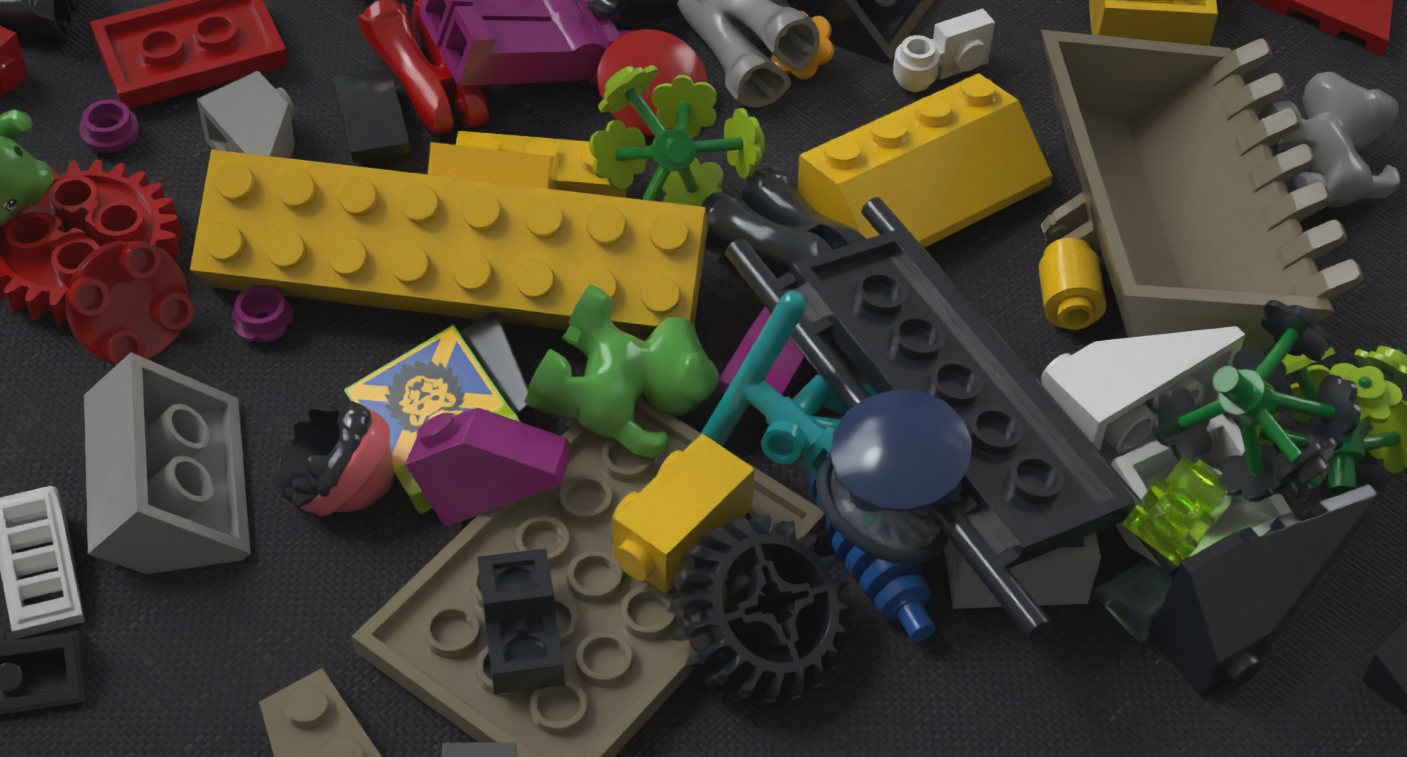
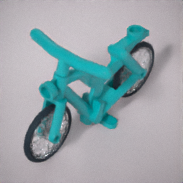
(794, 431)

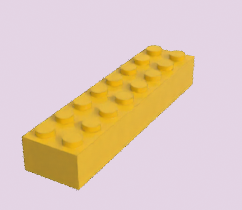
(444, 243)

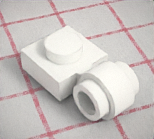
(955, 48)

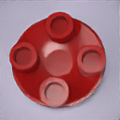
(644, 49)
(127, 301)

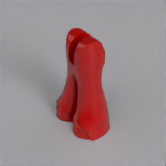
(428, 82)

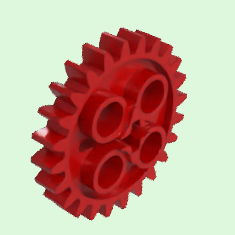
(71, 221)

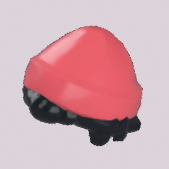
(336, 460)

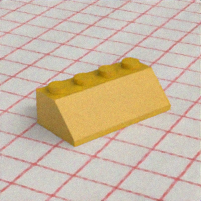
(930, 163)

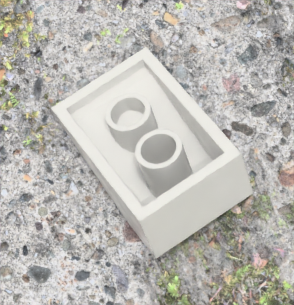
(1114, 382)

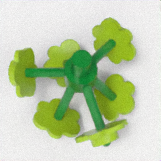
(685, 108)
(1378, 402)

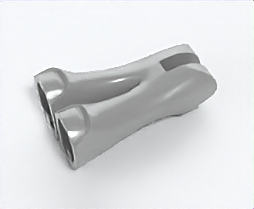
(748, 72)

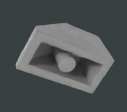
(249, 118)

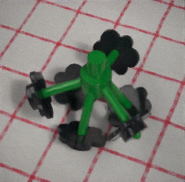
(1252, 394)

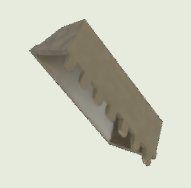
(1188, 185)

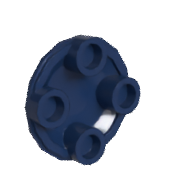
(901, 452)

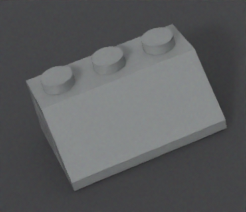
(163, 470)

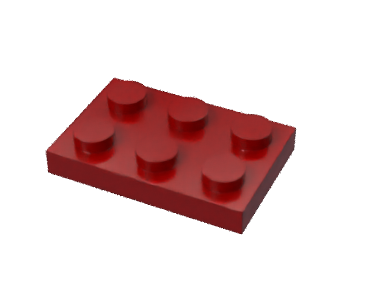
(186, 47)

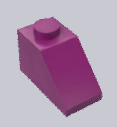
(483, 462)

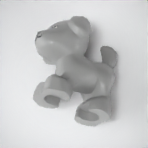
(1339, 125)

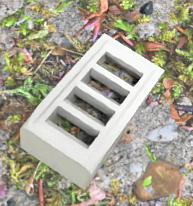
(28, 521)

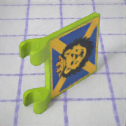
(422, 384)

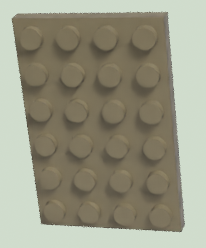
(608, 624)

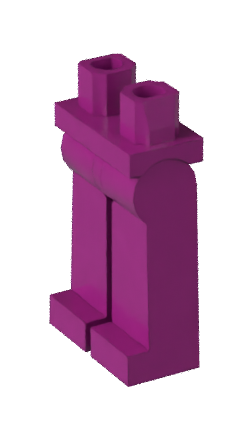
(519, 39)

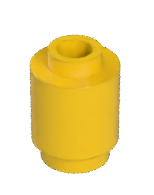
(1071, 284)

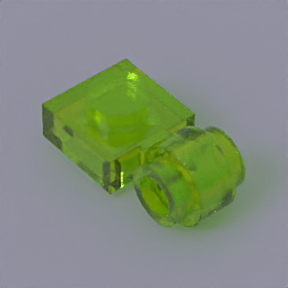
(1178, 510)

